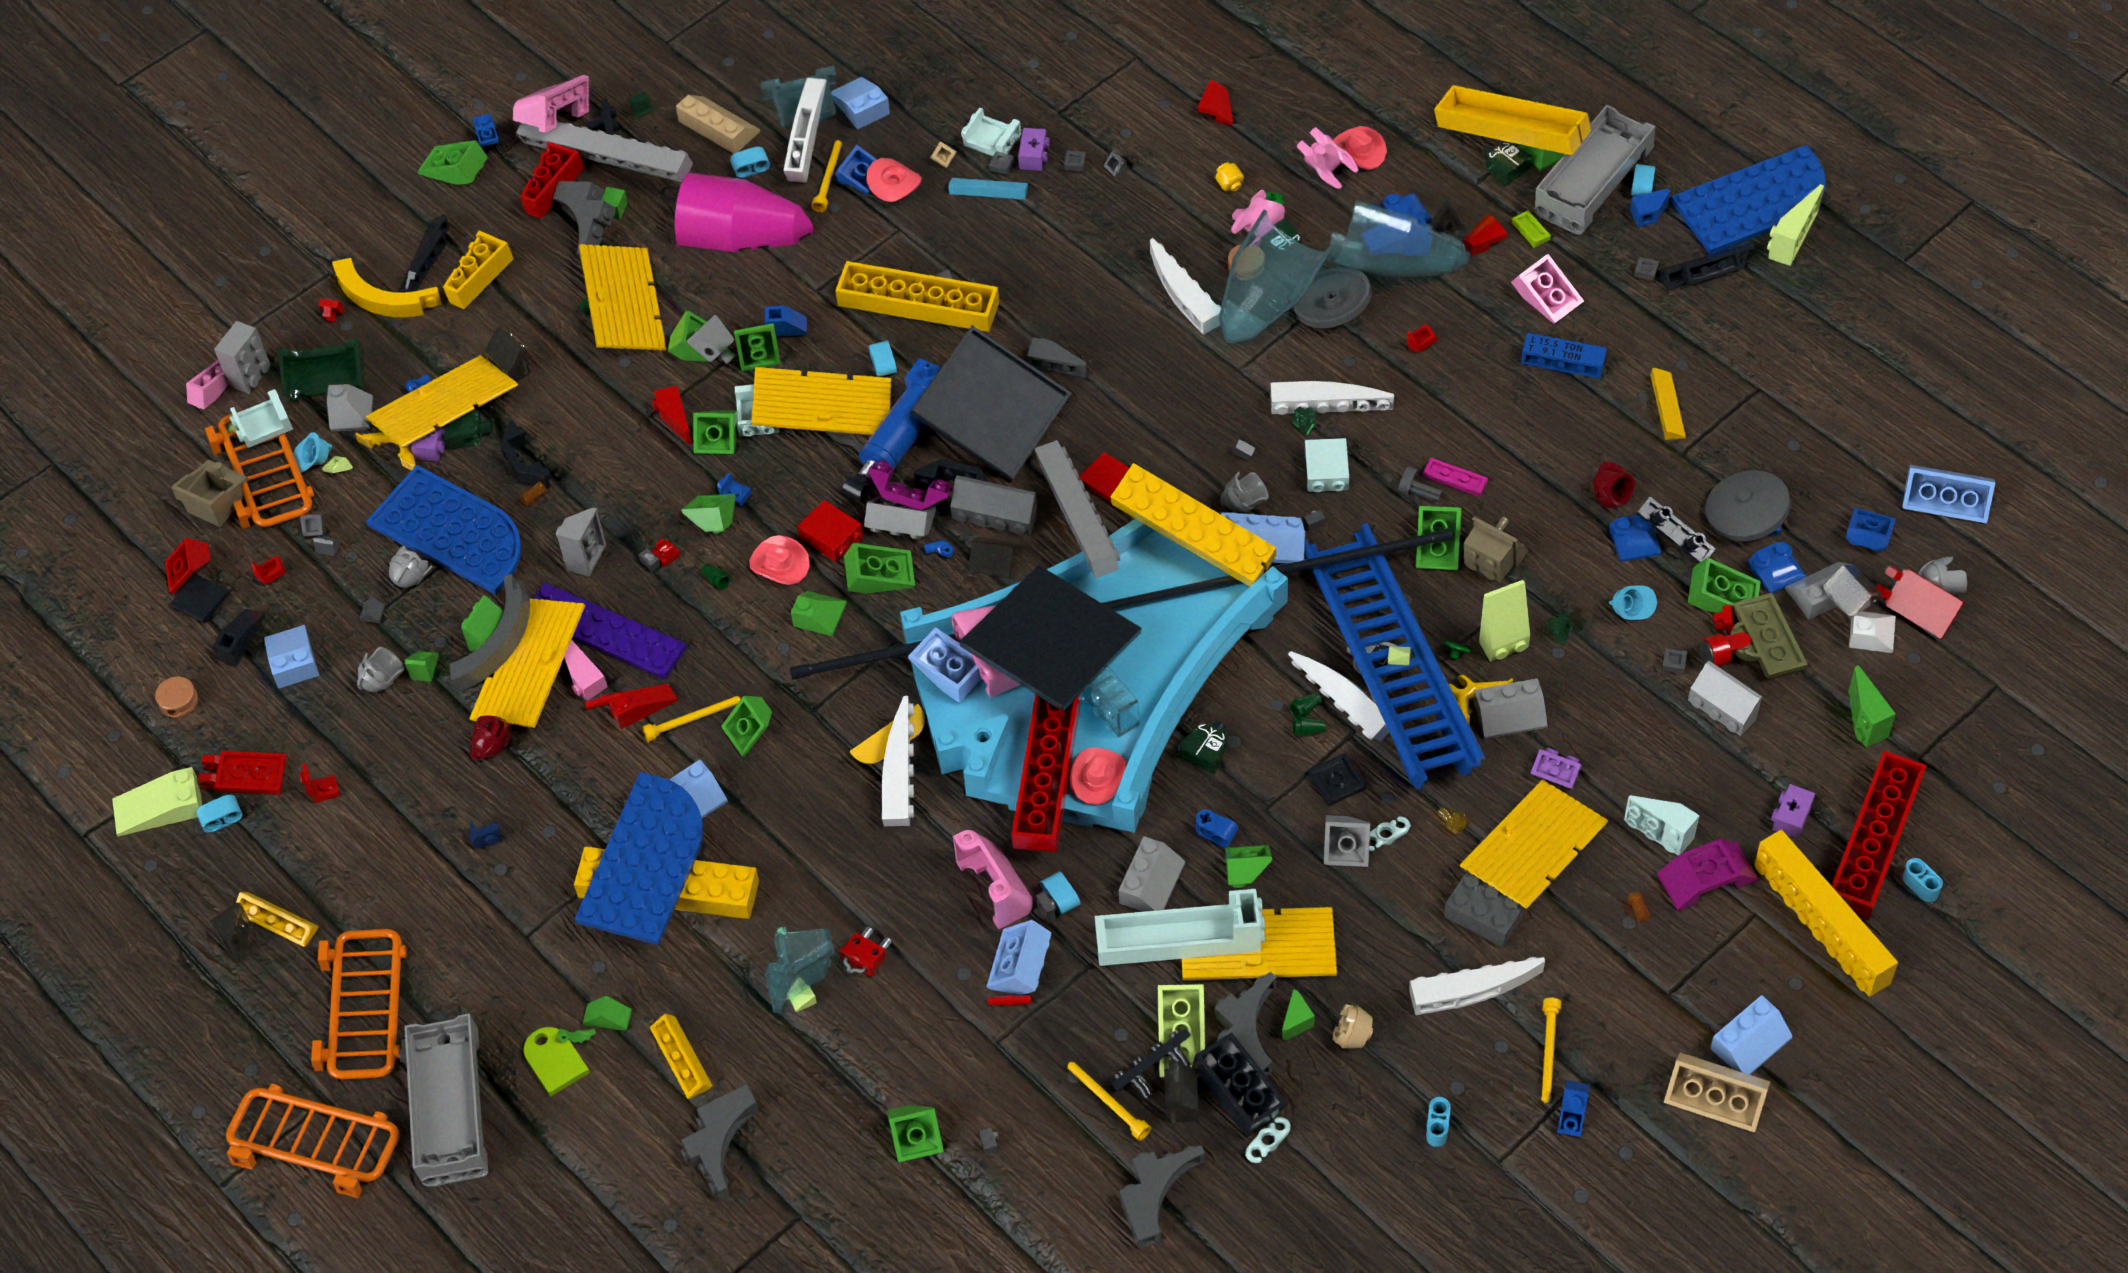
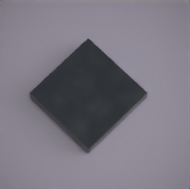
(200, 598)
(1336, 779)

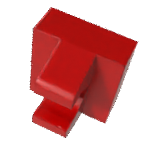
(331, 309)
(665, 552)
(1725, 620)

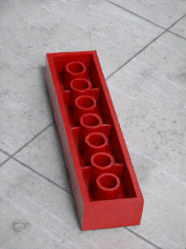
(1045, 776)
(1877, 832)

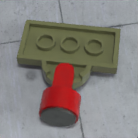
(1759, 637)

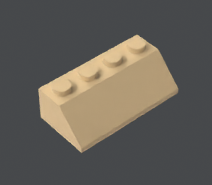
(715, 123)
(1717, 1092)

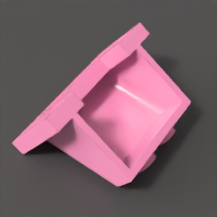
(541, 106)

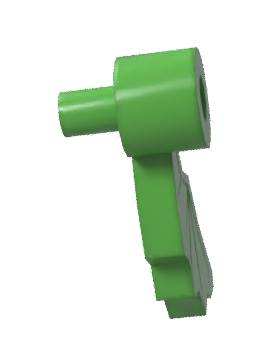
(577, 1036)

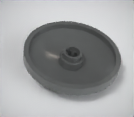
(1334, 298)
(1748, 505)

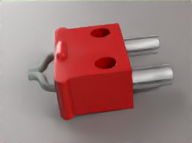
(863, 953)

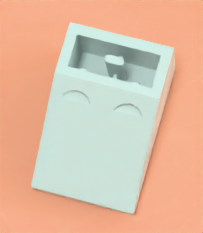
(1662, 821)

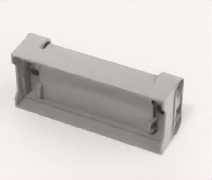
(1587, 178)
(445, 1101)

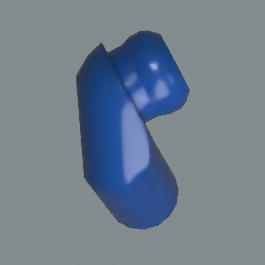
(413, 384)
(940, 547)

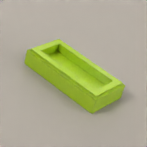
(1531, 229)

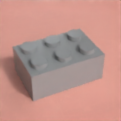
(242, 357)

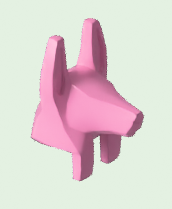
(1326, 157)
(1248, 216)

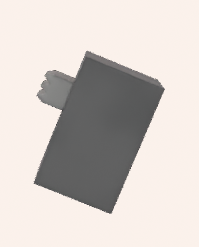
(1243, 450)
(1314, 520)
(649, 560)
(988, 1140)

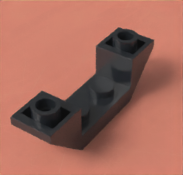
(948, 470)
(530, 475)

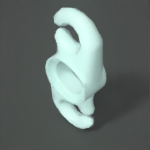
(1396, 832)
(1257, 1143)

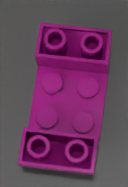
(882, 473)
(1705, 870)

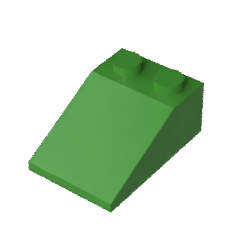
(454, 162)
(757, 347)
(1445, 554)
(878, 569)
(1719, 585)
(1869, 710)

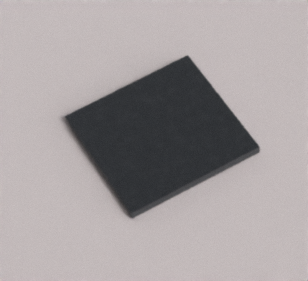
(990, 403)
(1050, 637)

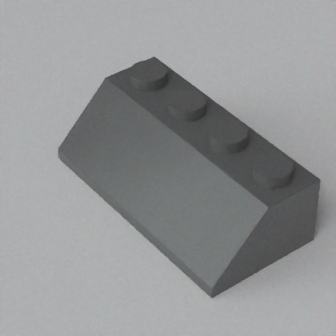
(994, 505)

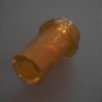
(533, 493)
(1637, 902)

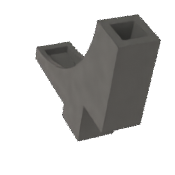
(589, 209)
(1241, 1017)
(718, 1125)
(1154, 1180)

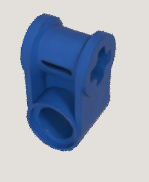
(1216, 828)

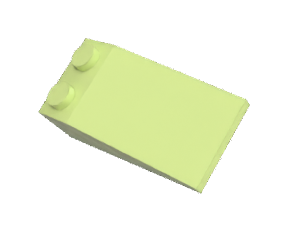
(1793, 228)
(1505, 621)
(158, 802)
(1181, 1008)

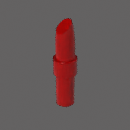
(601, 701)
(1009, 1000)

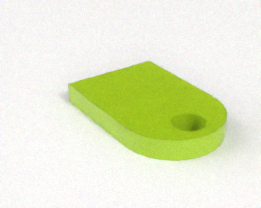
(555, 1062)

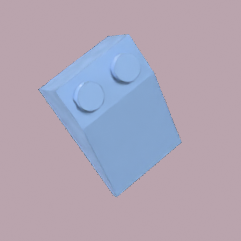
(861, 102)
(291, 656)
(946, 664)

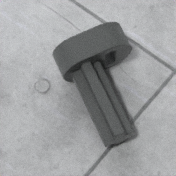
(1409, 485)

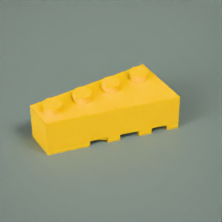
(477, 269)

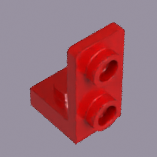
(319, 789)

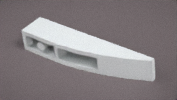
(804, 131)
(1184, 291)
(1327, 397)
(1347, 696)
(898, 770)
(1470, 986)

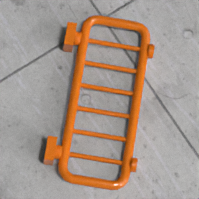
(251, 510)
(325, 957)
(346, 1179)

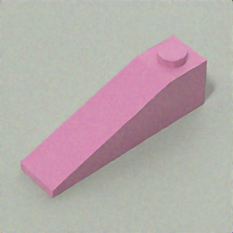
(206, 386)
(584, 674)

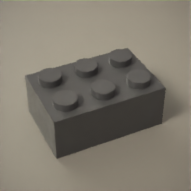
(1483, 910)

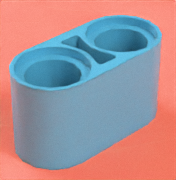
(750, 162)
(1643, 179)
(882, 358)
(219, 813)
(1920, 882)
(1061, 892)
(1438, 1122)

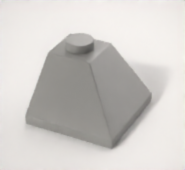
(348, 408)
(1346, 841)

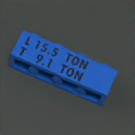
(1563, 355)

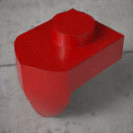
(1421, 338)
(268, 570)

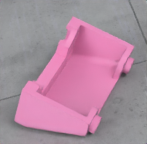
(962, 624)
(1007, 891)

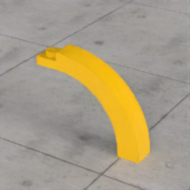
(380, 301)

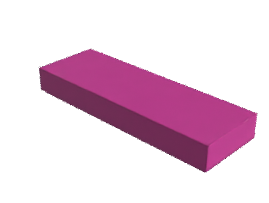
(1455, 477)

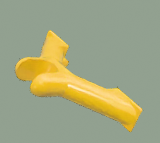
(372, 439)
(1466, 694)

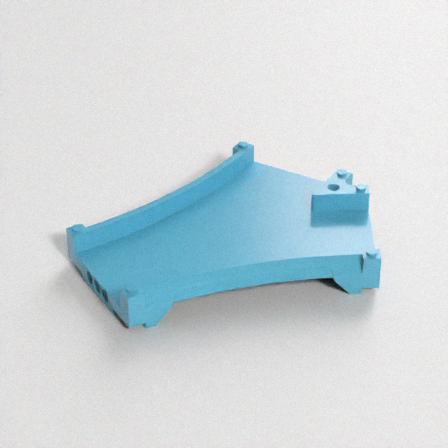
(1162, 668)

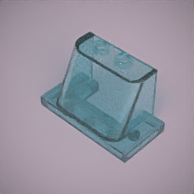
(788, 94)
(801, 963)

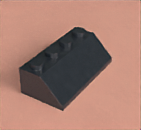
(1239, 1084)

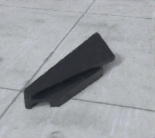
(426, 254)
(1704, 267)

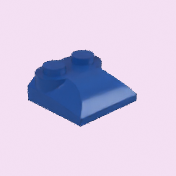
(854, 169)
(1405, 205)
(1870, 529)
(1634, 538)
(1775, 567)

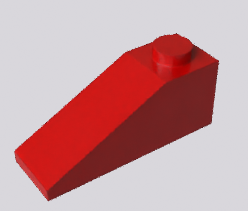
(671, 411)
(640, 703)

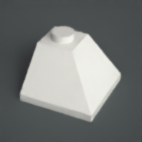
(1872, 632)

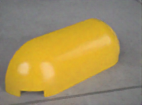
(874, 748)

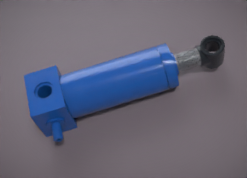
(895, 432)

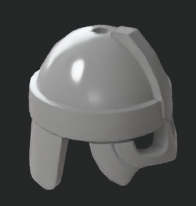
(1244, 493)
(407, 568)
(1951, 581)
(379, 670)

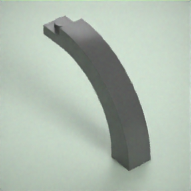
(500, 644)

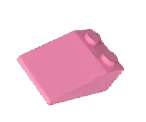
(1547, 289)

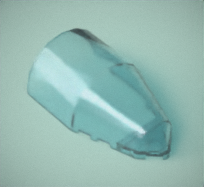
(1395, 246)
(1266, 280)

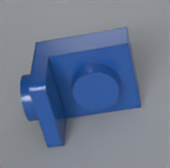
(728, 486)

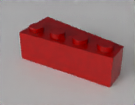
(556, 165)

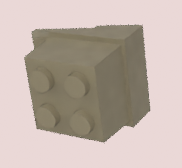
(210, 492)
(1492, 550)

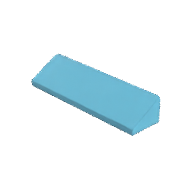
(988, 188)

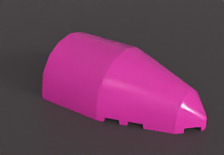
(735, 215)

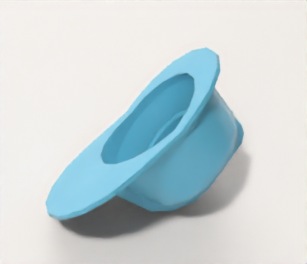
(311, 452)
(1634, 602)

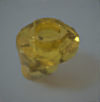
(1455, 823)

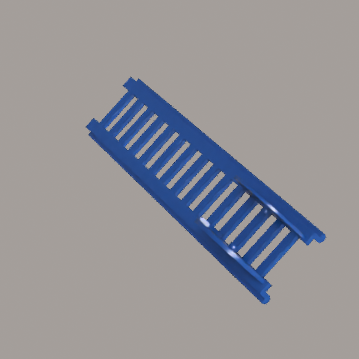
(1455, 730)

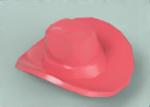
(1364, 146)
(891, 179)
(781, 560)
(1096, 775)

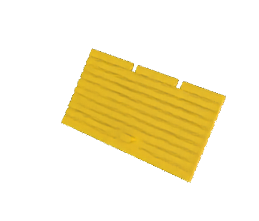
(620, 297)
(441, 401)
(819, 401)
(527, 676)
(1534, 843)
(1294, 946)

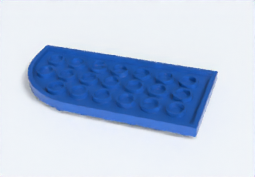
(1749, 199)
(450, 528)
(645, 862)

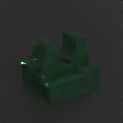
(640, 104)
(1304, 419)
(1560, 627)

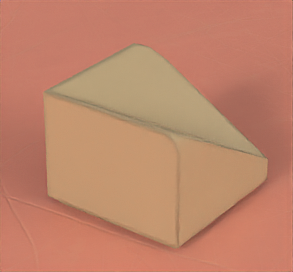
(943, 154)

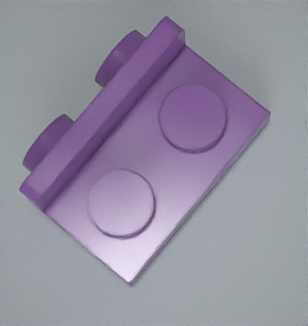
(1556, 768)

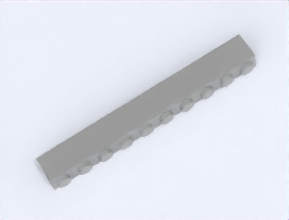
(612, 149)
(1078, 509)

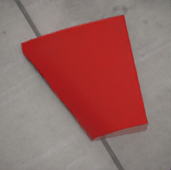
(1216, 103)
(1483, 235)

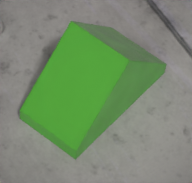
(421, 665)
(607, 1014)
(1298, 1017)

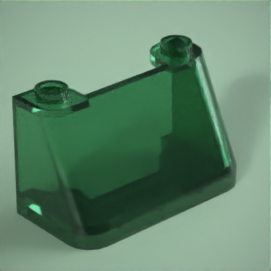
(313, 370)

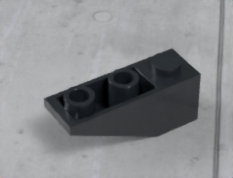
(237, 636)

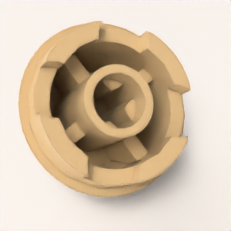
(1353, 1027)

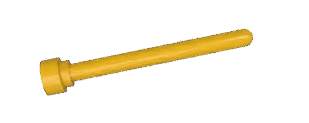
(820, 202)
(653, 731)
(1551, 1007)
(1139, 1128)

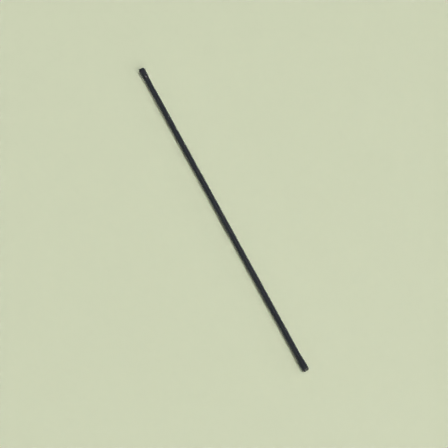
(1432, 538)

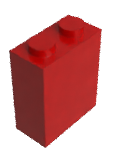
(830, 531)

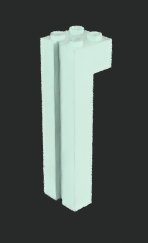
(1182, 931)

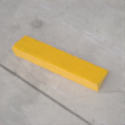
(1667, 404)
(277, 919)
(680, 1056)

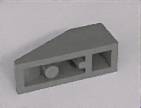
(1051, 357)

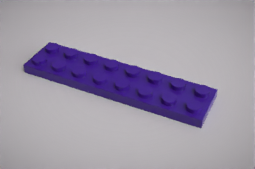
(620, 636)

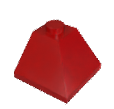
(186, 562)

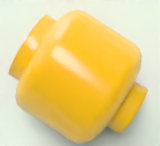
(1229, 177)

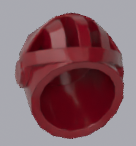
(1613, 485)
(489, 740)

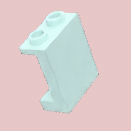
(989, 134)
(744, 400)
(261, 421)
(1326, 465)

